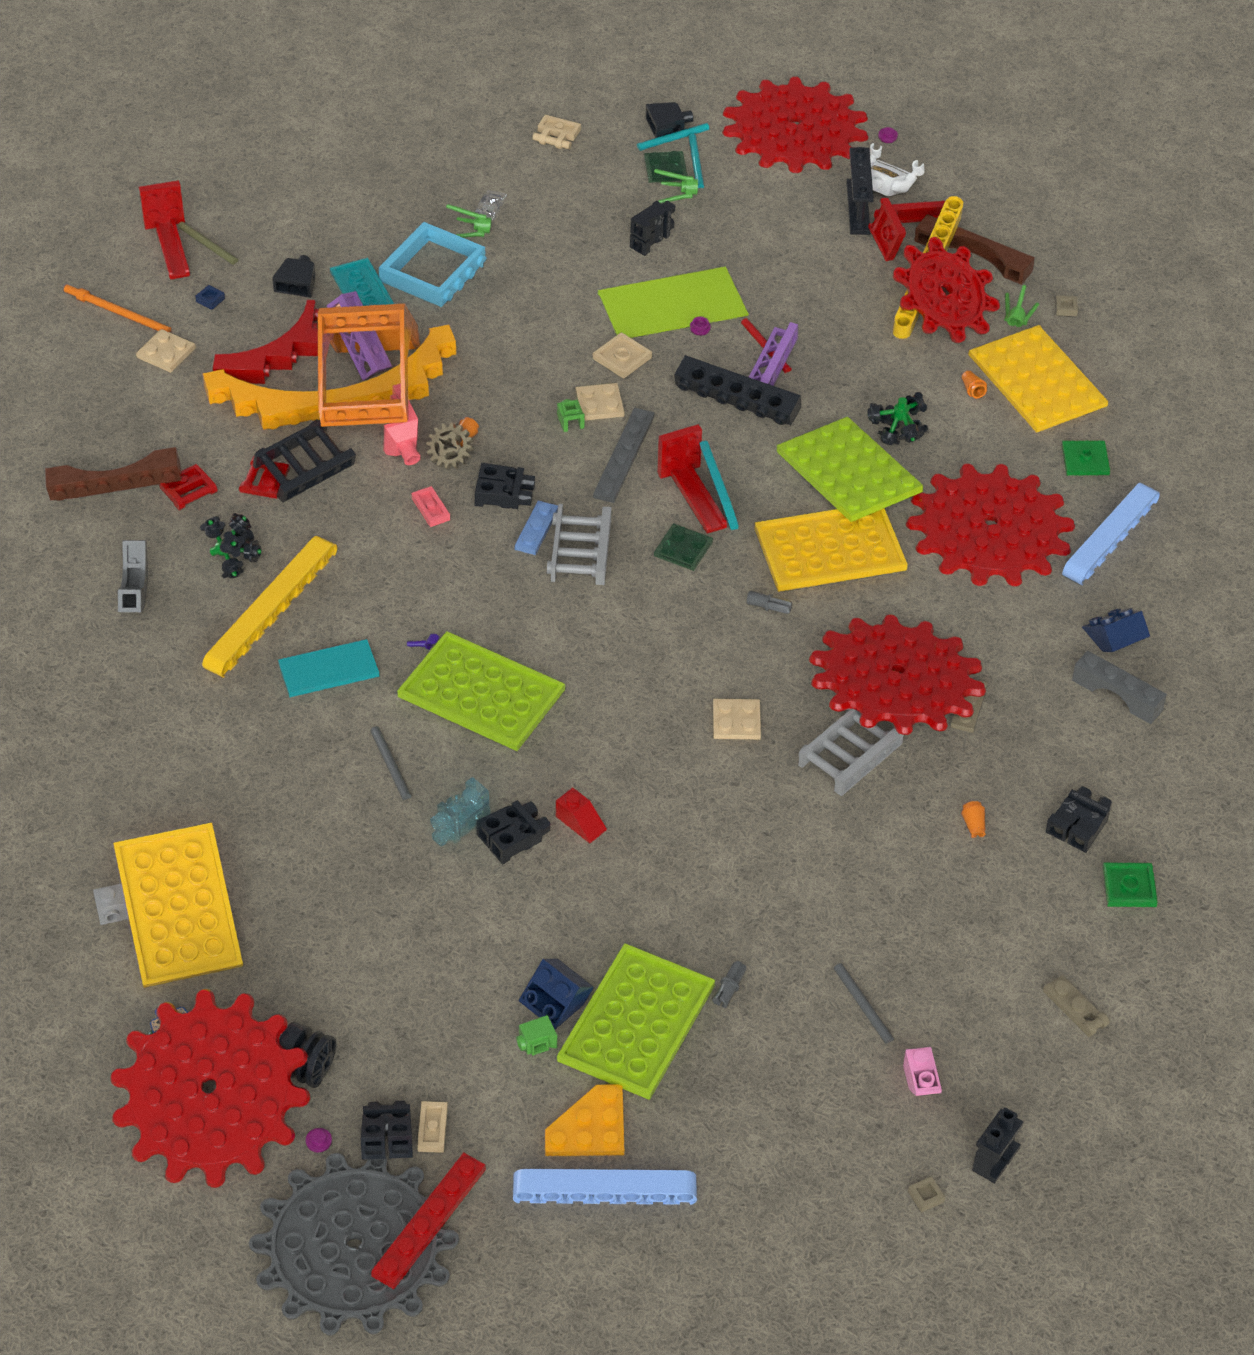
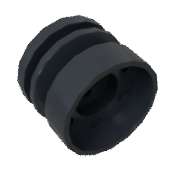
(318, 1047)

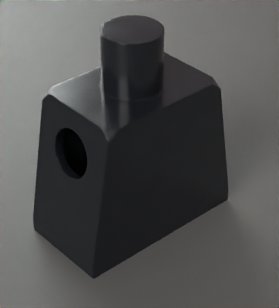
(666, 118)
(295, 277)

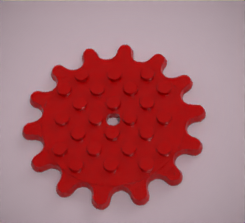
(768, 126)
(1019, 540)
(930, 681)
(217, 1126)

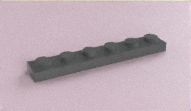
(623, 455)

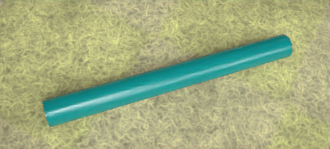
(673, 136)
(696, 160)

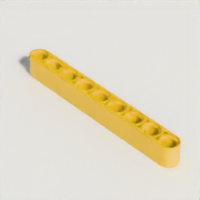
(944, 230)
(268, 606)

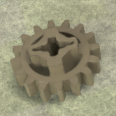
(454, 438)

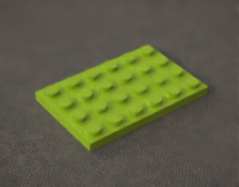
(849, 469)
(481, 691)
(636, 1021)

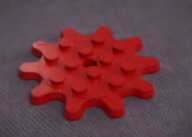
(965, 285)

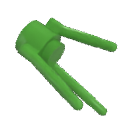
(687, 185)
(481, 222)
(1017, 315)

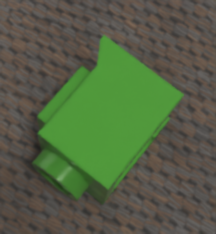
(570, 410)
(537, 1036)

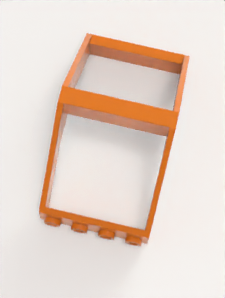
(395, 331)

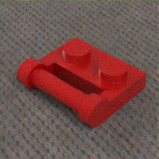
(190, 479)
(268, 485)

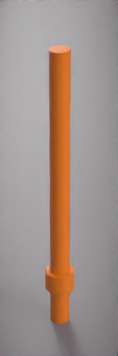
(84, 295)

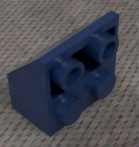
(1117, 629)
(555, 992)

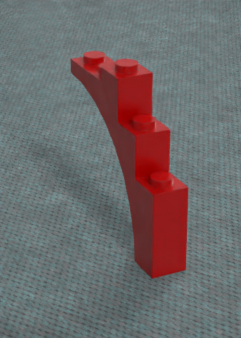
(280, 354)

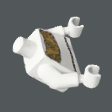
(891, 179)

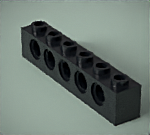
(767, 395)

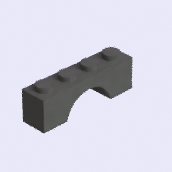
(1141, 698)

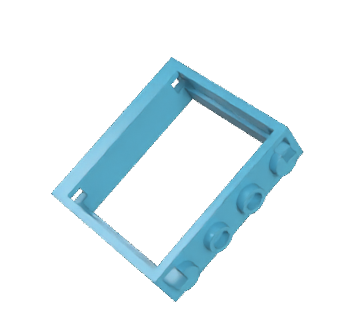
(390, 270)

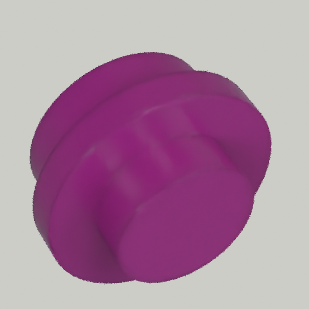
(888, 135)
(700, 326)
(318, 1140)

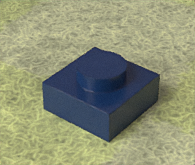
(210, 297)

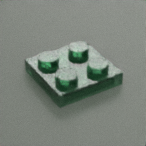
(665, 161)
(683, 547)

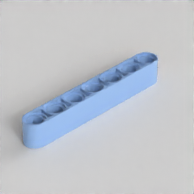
(1109, 533)
(604, 1186)

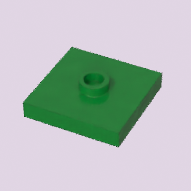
(1085, 458)
(1129, 884)

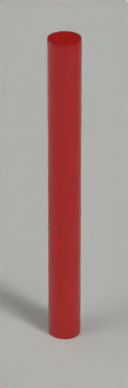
(761, 340)

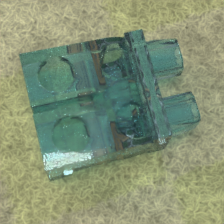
(460, 813)

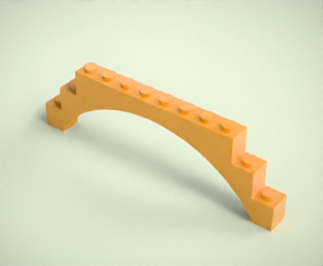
(284, 408)

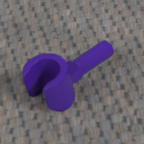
(432, 639)

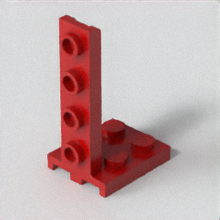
(163, 210)
(888, 221)
(678, 457)

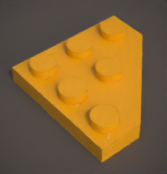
(589, 1126)

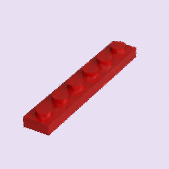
(428, 1221)

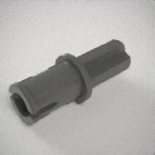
(769, 602)
(729, 984)

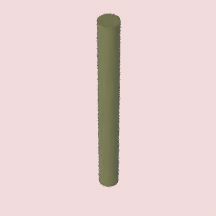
(208, 243)

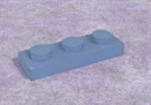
(536, 528)

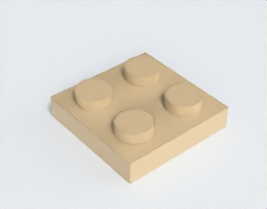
(165, 350)
(622, 355)
(600, 401)
(736, 719)

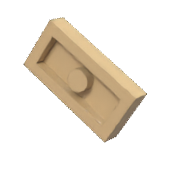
(432, 1126)

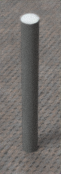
(390, 762)
(863, 1003)

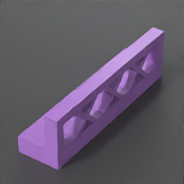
(370, 345)
(780, 356)

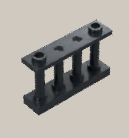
(859, 190)
(305, 479)

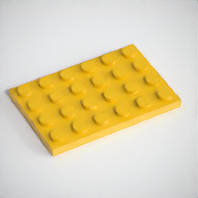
(1038, 378)
(828, 548)
(177, 905)

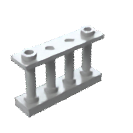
(598, 554)
(859, 766)

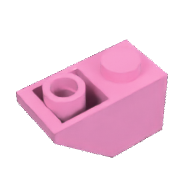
(921, 1072)

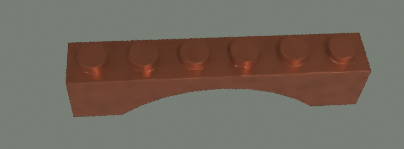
(1010, 262)
(156, 468)

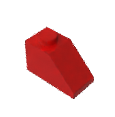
(579, 815)

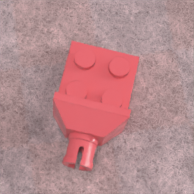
(402, 437)

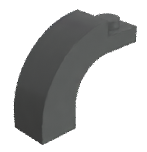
(135, 576)

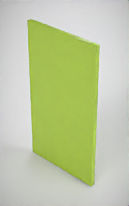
(672, 302)

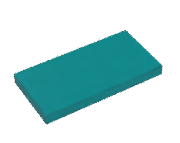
(363, 279)
(719, 485)
(328, 668)

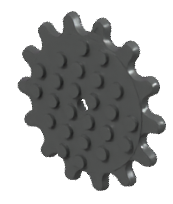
(313, 1252)

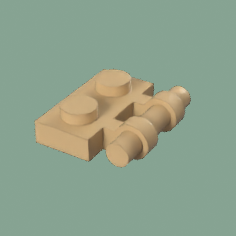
(559, 128)

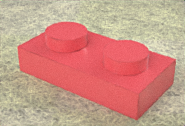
(430, 506)

